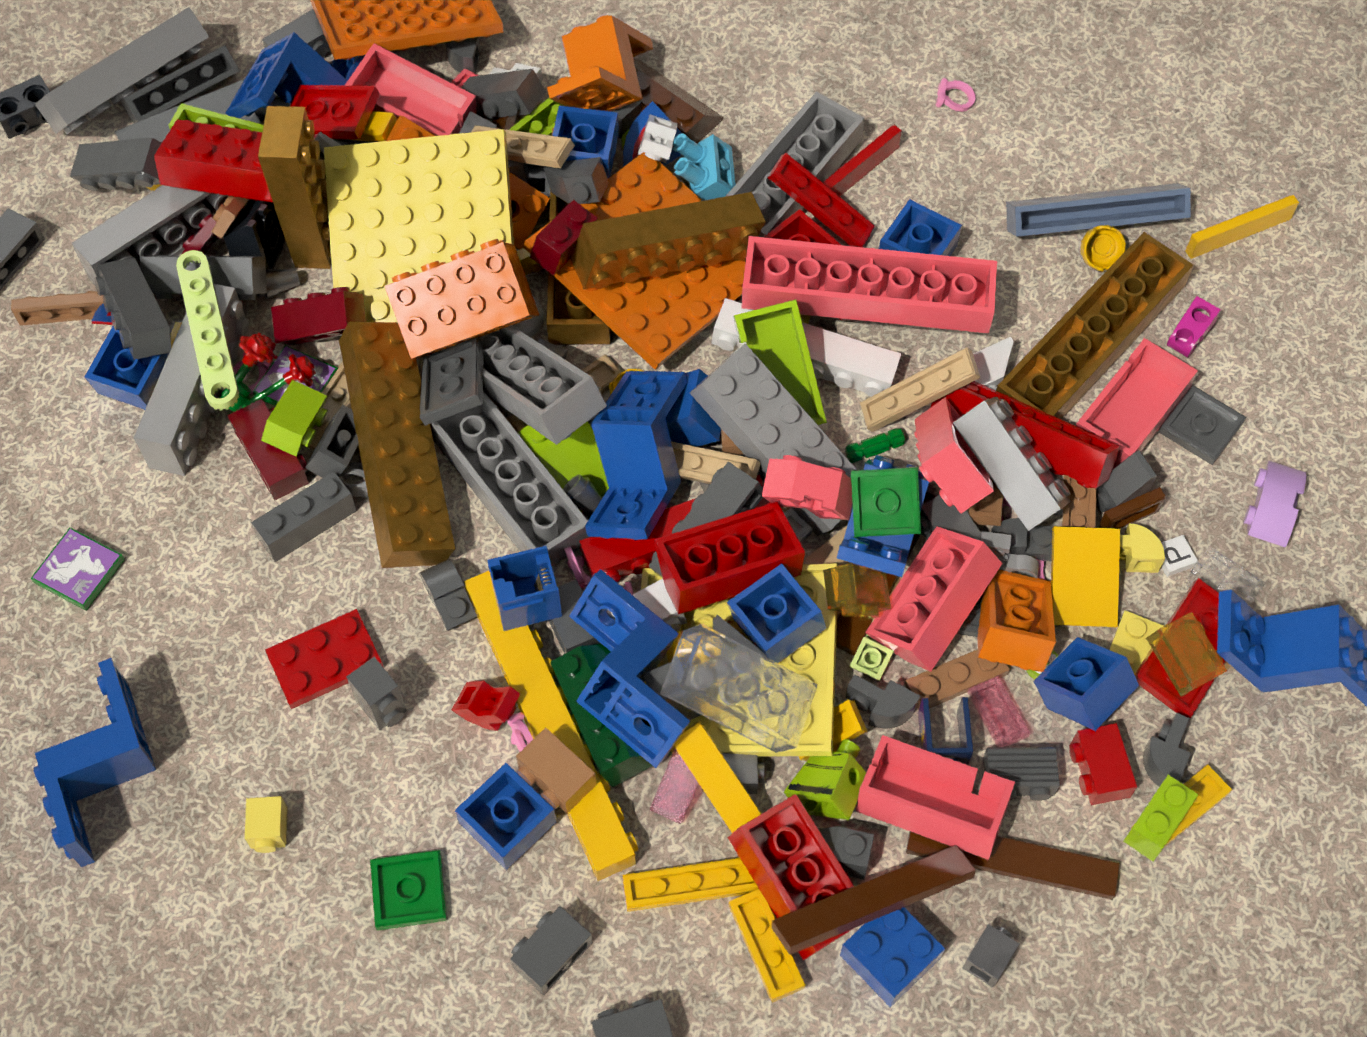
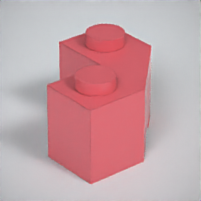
(808, 486)

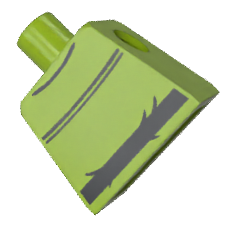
(830, 783)

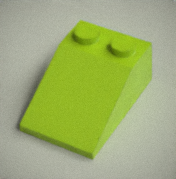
(569, 457)

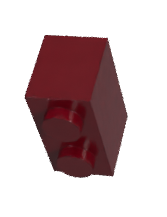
(558, 239)

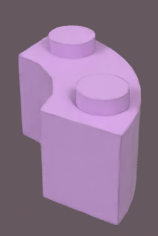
(1275, 503)

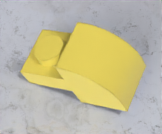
(1141, 550)

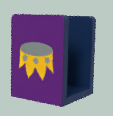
(961, 754)

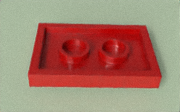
(337, 109)
(321, 658)

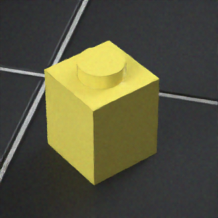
(266, 823)

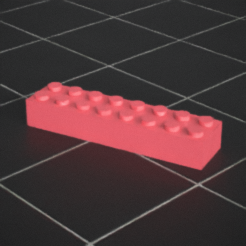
(871, 284)

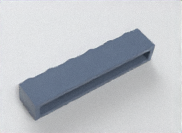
(1097, 209)

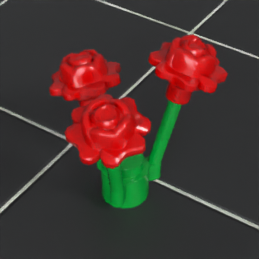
(260, 349)

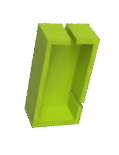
(781, 345)

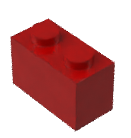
(1102, 764)

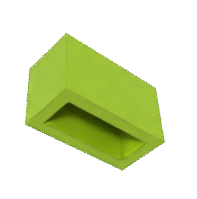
(294, 418)
(1160, 818)

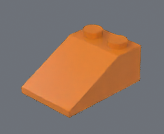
(1017, 621)

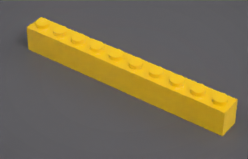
(544, 707)

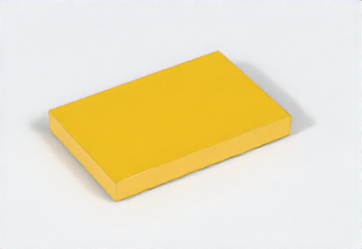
(1085, 576)

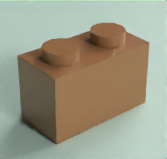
(555, 771)

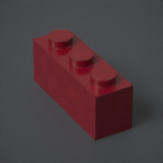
(317, 316)
(278, 469)

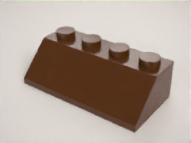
(679, 106)

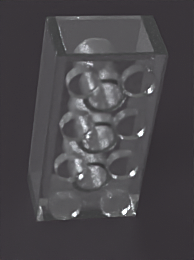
(739, 688)

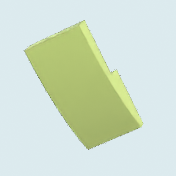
(871, 658)

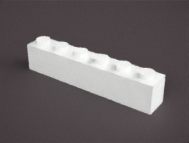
(833, 355)

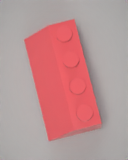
(935, 597)

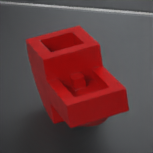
(486, 705)

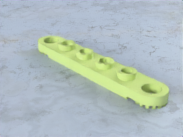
(207, 330)

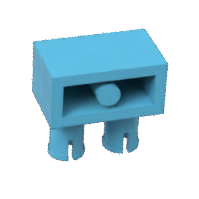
(705, 166)

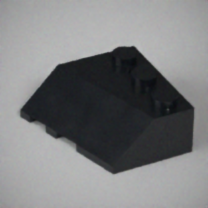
(256, 233)

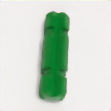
(875, 445)

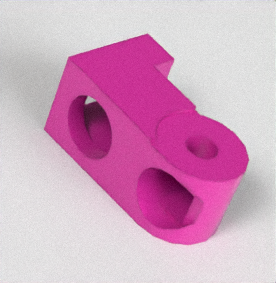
(1193, 327)

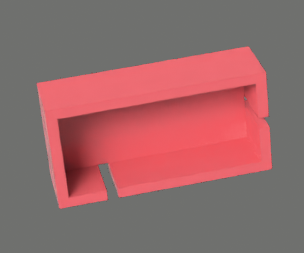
(414, 92)
(1138, 399)
(949, 459)
(934, 797)

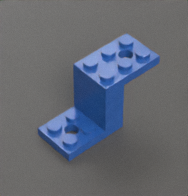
(282, 70)
(636, 455)
(880, 552)
(1293, 647)
(617, 687)
(93, 764)

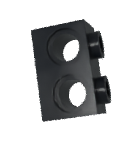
(18, 106)

